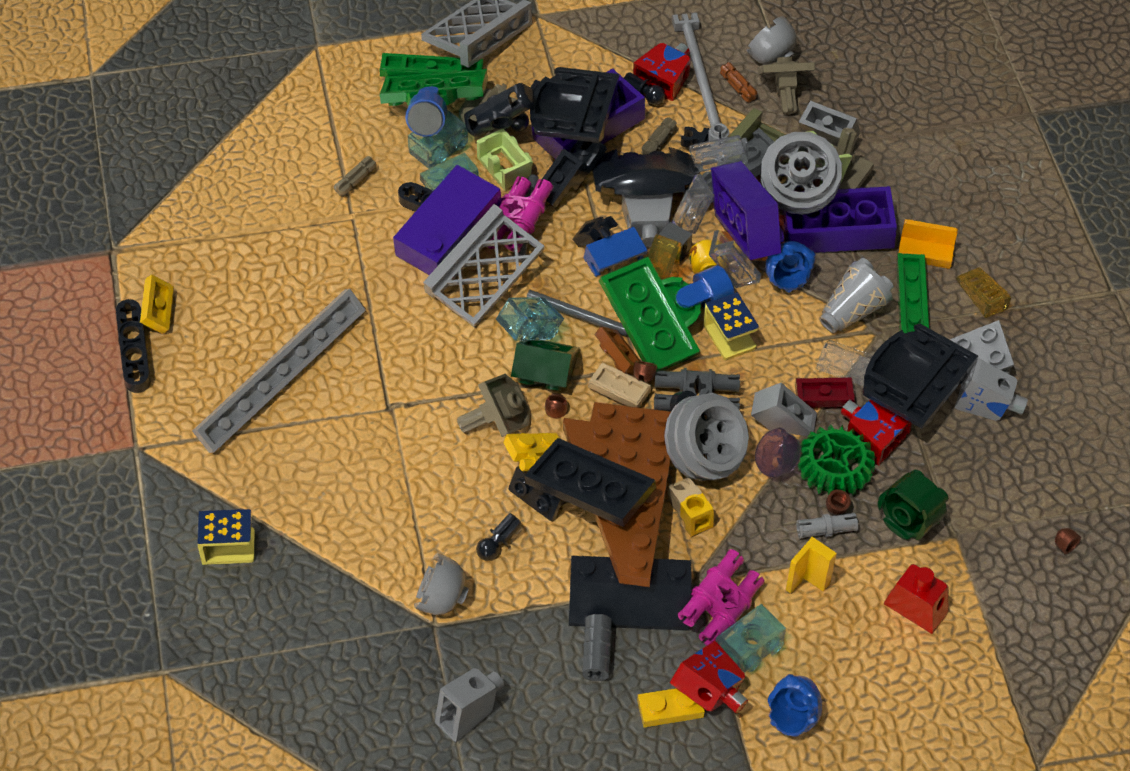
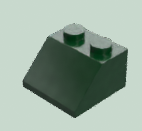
(544, 363)

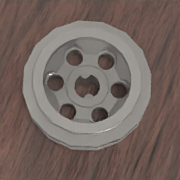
(802, 150)
(720, 437)

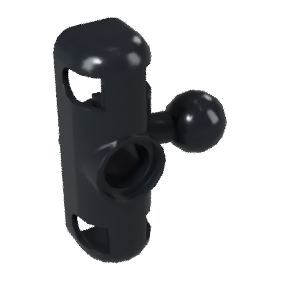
(501, 112)

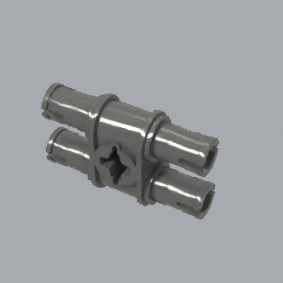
(689, 380)

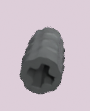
(597, 647)

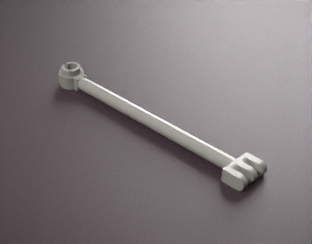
(687, 27)

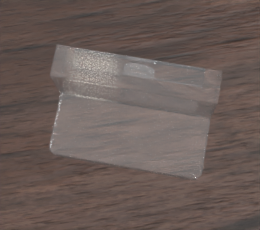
(719, 152)
(693, 205)
(733, 260)
(843, 361)

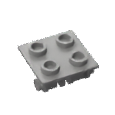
(989, 345)

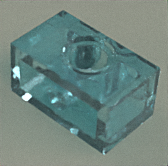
(437, 148)
(530, 319)
(756, 626)

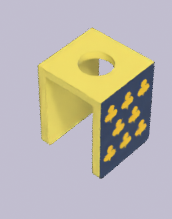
(729, 326)
(226, 537)

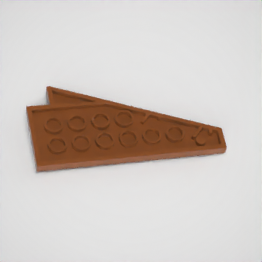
(635, 441)

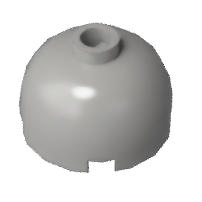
(773, 42)
(441, 587)

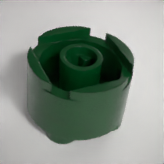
(913, 505)

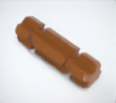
(738, 82)

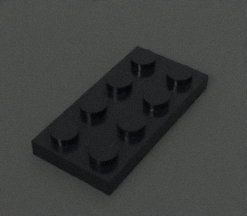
(590, 482)

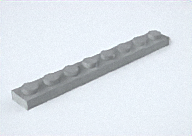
(278, 371)

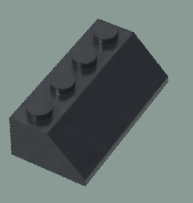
(598, 591)

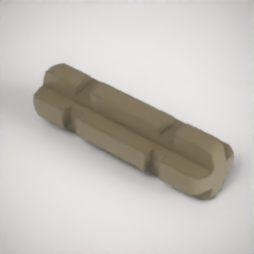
(659, 136)
(353, 177)

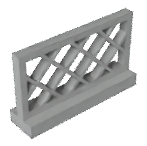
(486, 35)
(469, 248)

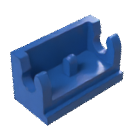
(614, 250)

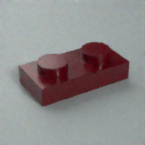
(825, 391)

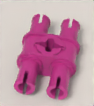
(522, 209)
(721, 597)

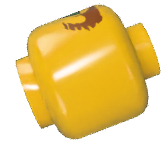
(700, 257)

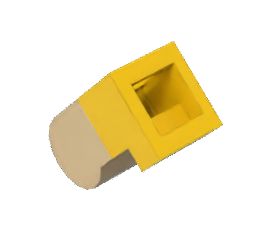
(691, 506)

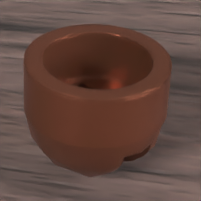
(644, 369)
(556, 406)
(838, 502)
(1067, 540)

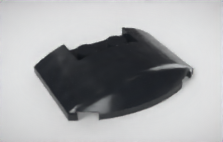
(574, 104)
(645, 173)
(916, 373)

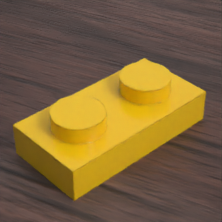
(157, 304)
(667, 707)

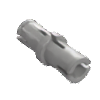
(827, 525)

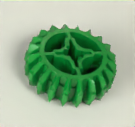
(839, 453)

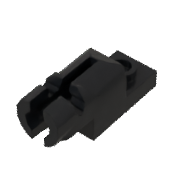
(572, 168)

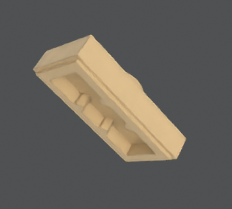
(619, 386)

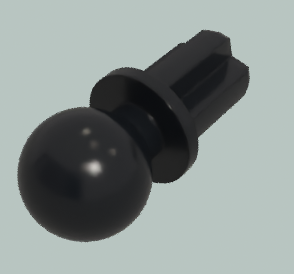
(654, 94)
(489, 548)

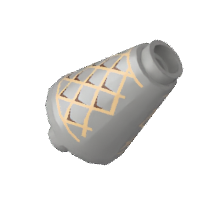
(856, 296)

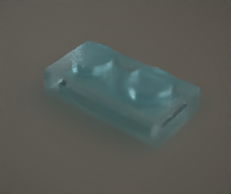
(433, 177)

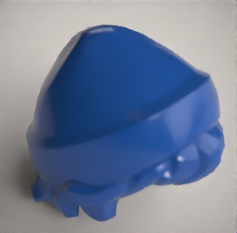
(791, 266)
(795, 705)

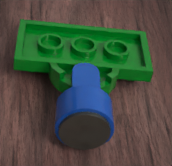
(430, 94)
(661, 311)

